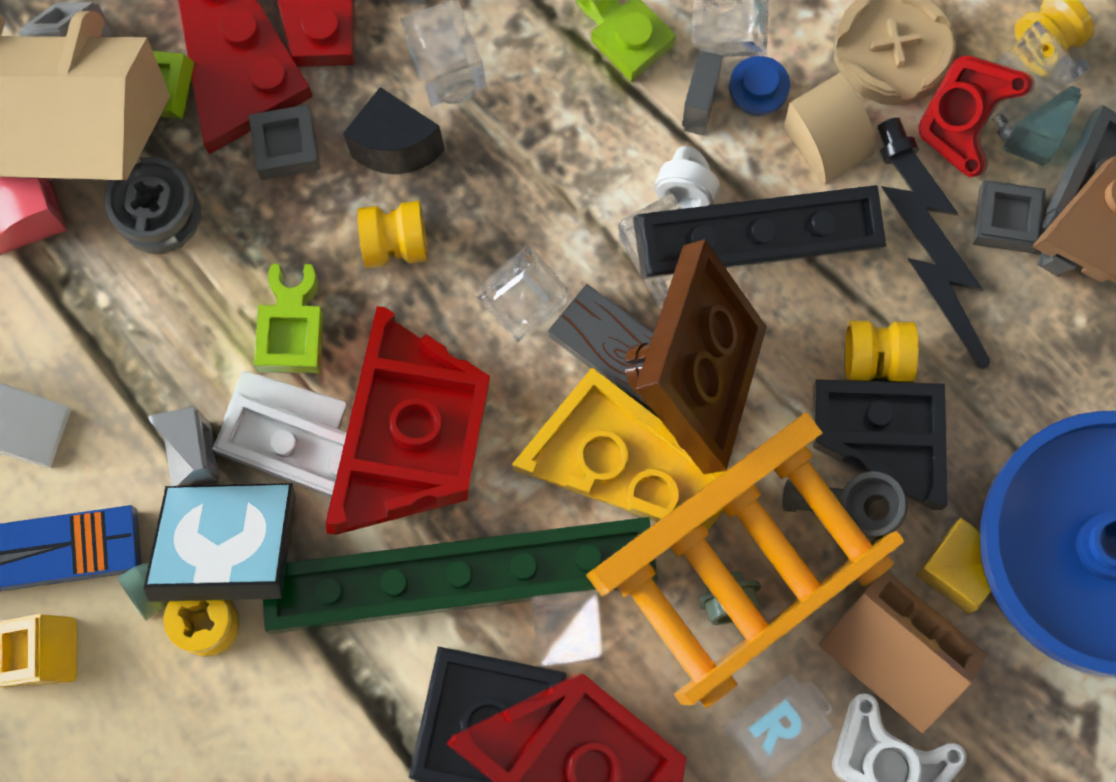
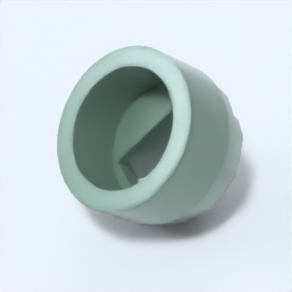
(133, 584)

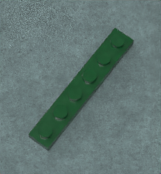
(445, 576)

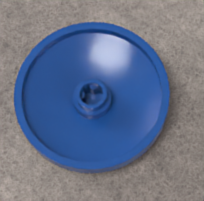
(1054, 541)

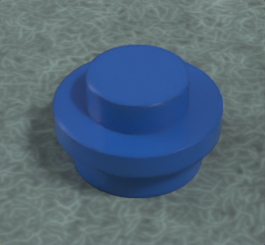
(759, 85)

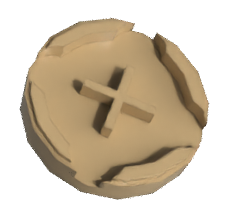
(894, 48)

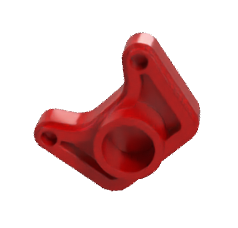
(964, 107)

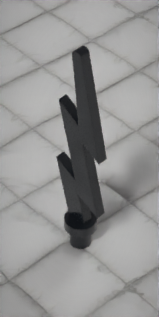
(914, 209)

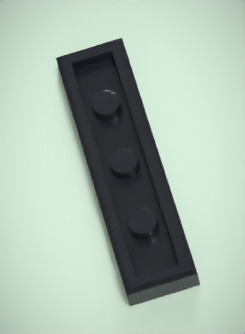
(763, 229)

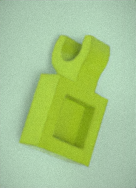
(628, 34)

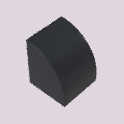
(393, 136)

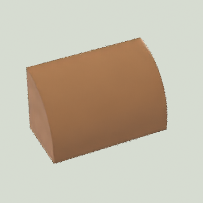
(904, 651)

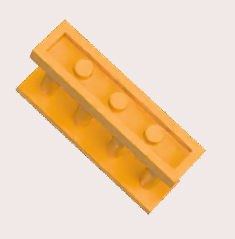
(686, 535)

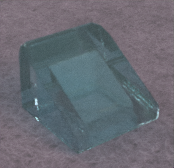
(1043, 130)

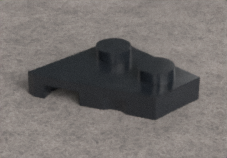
(888, 431)

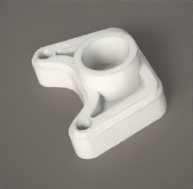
(874, 755)

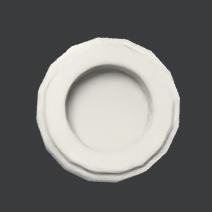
(688, 179)

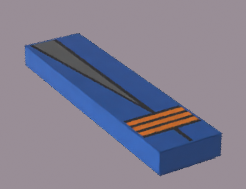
(69, 547)

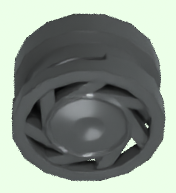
(154, 206)

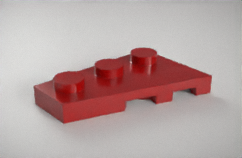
(237, 67)

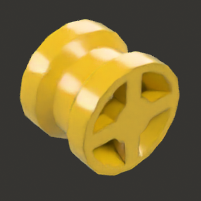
(1065, 19)
(213, 628)

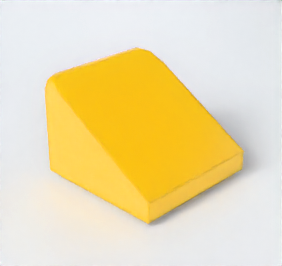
(38, 650)

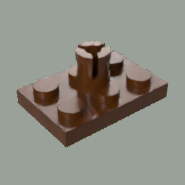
(700, 358)

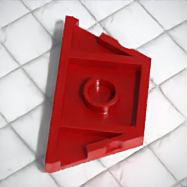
(408, 430)
(569, 737)

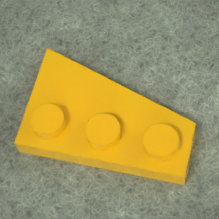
(613, 453)

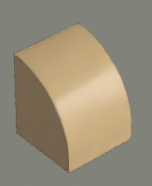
(831, 128)

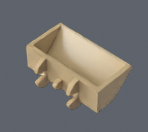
(77, 102)

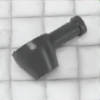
(856, 500)

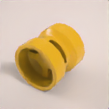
(392, 234)
(881, 351)

